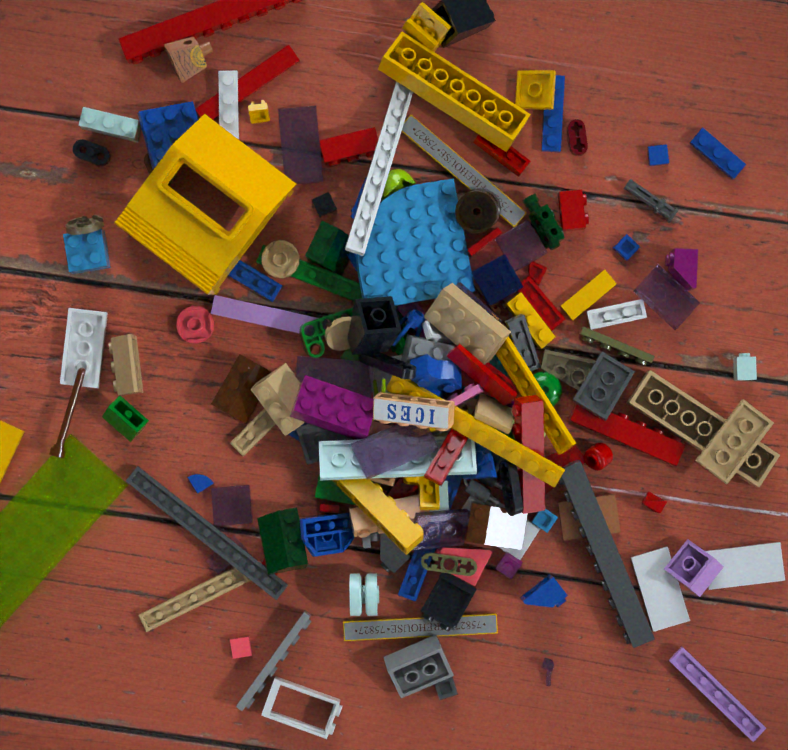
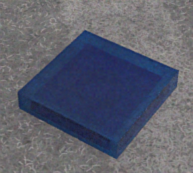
(497, 280)

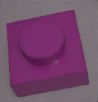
(508, 565)

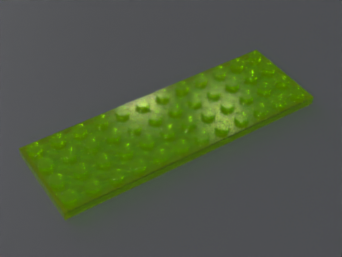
(50, 519)

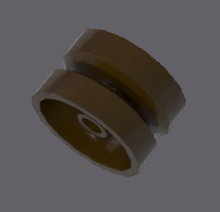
(478, 221)

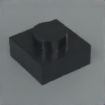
(324, 204)

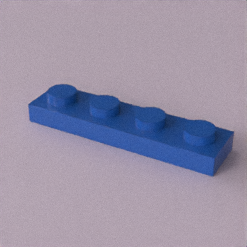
(553, 120)

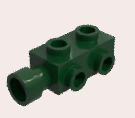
(548, 225)

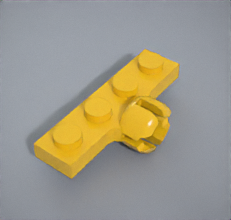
(428, 492)

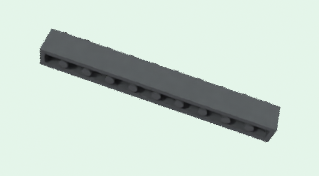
(606, 555)

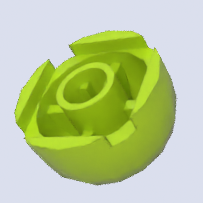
(397, 180)

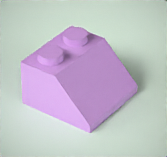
(694, 567)

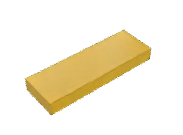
(588, 295)

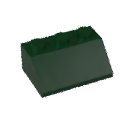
(282, 541)

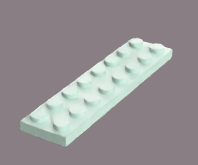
(340, 463)

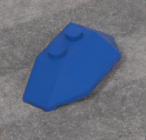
(326, 533)

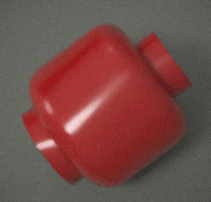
(598, 456)

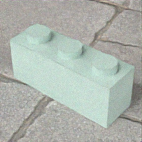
(110, 124)

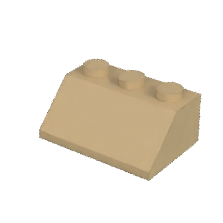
(126, 365)
(277, 396)

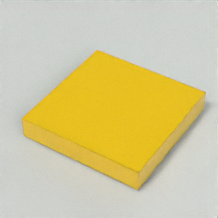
(535, 89)

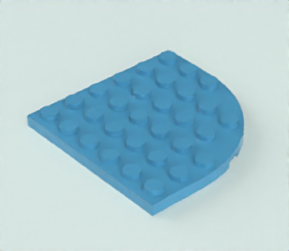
(415, 245)

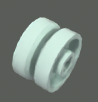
(363, 594)

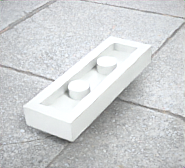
(616, 314)

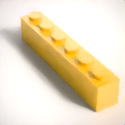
(383, 512)

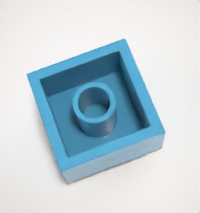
(86, 252)

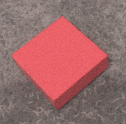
(241, 647)

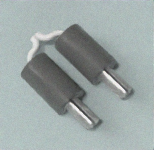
(481, 492)

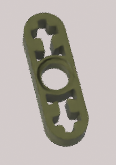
(464, 560)

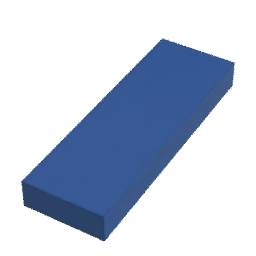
(255, 280)

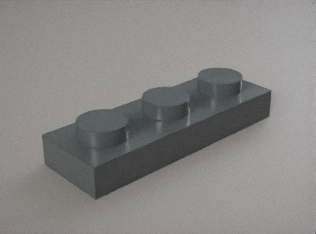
(522, 340)

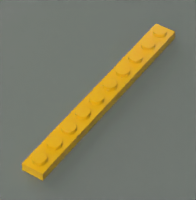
(487, 436)

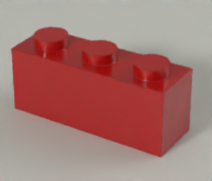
(349, 146)

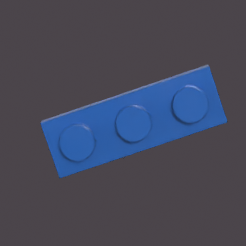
(717, 153)

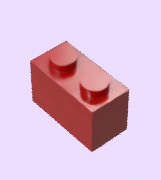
(572, 210)

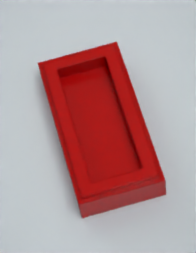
(484, 241)

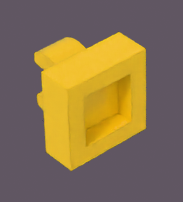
(258, 112)

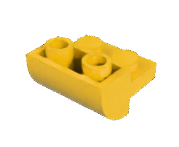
(426, 27)

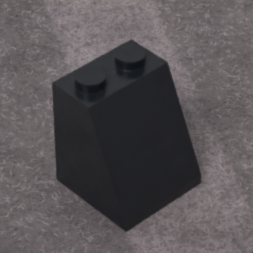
(464, 17)
(373, 325)

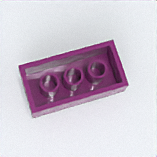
(333, 408)

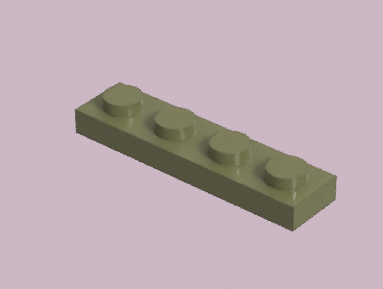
(623, 349)

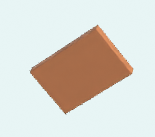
(570, 526)

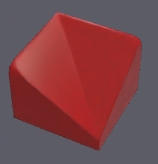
(653, 502)

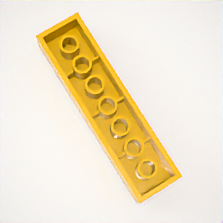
(453, 91)

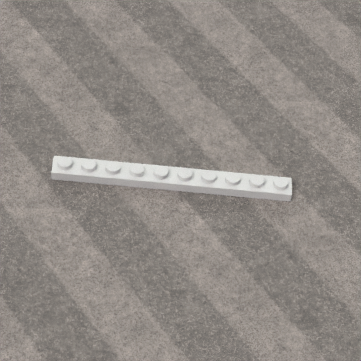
(379, 170)

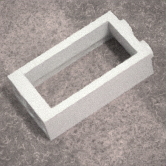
(267, 711)

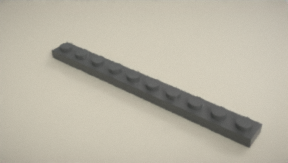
(206, 532)

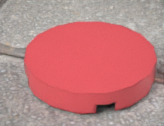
(195, 324)

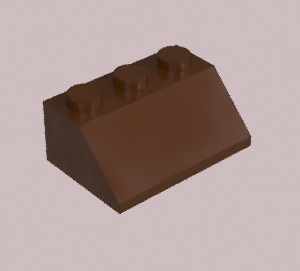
(235, 393)

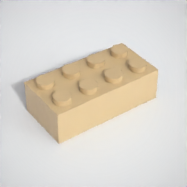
(467, 323)

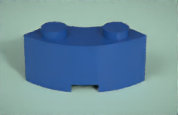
(437, 374)

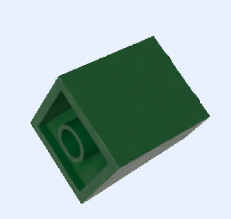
(329, 248)

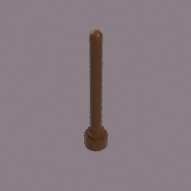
(58, 448)

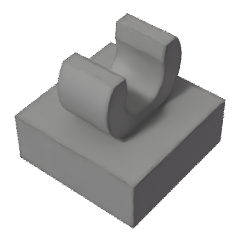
(372, 537)

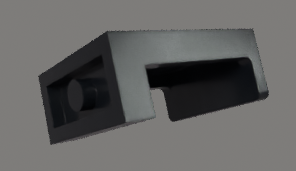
(448, 601)

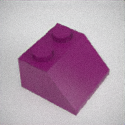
(683, 266)

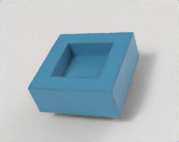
(544, 520)

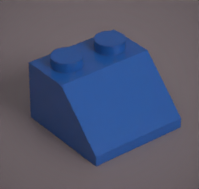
(545, 593)

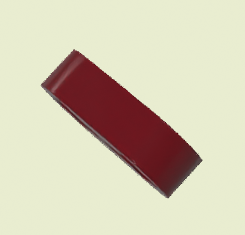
(573, 138)

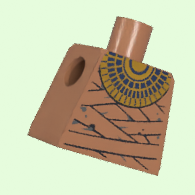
(187, 57)

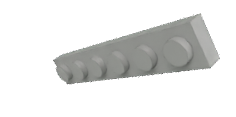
(270, 668)

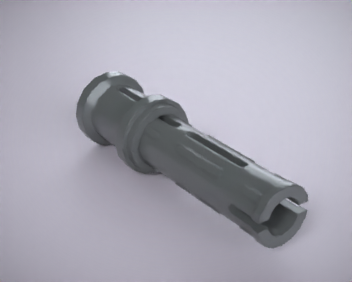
(659, 205)

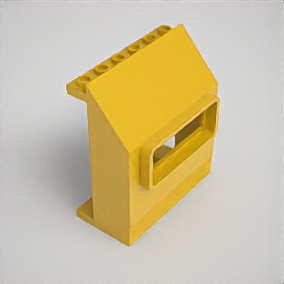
(185, 234)

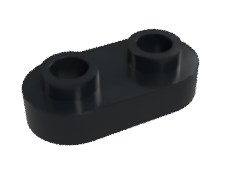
(91, 153)

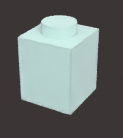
(744, 367)

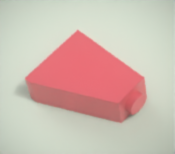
(479, 555)

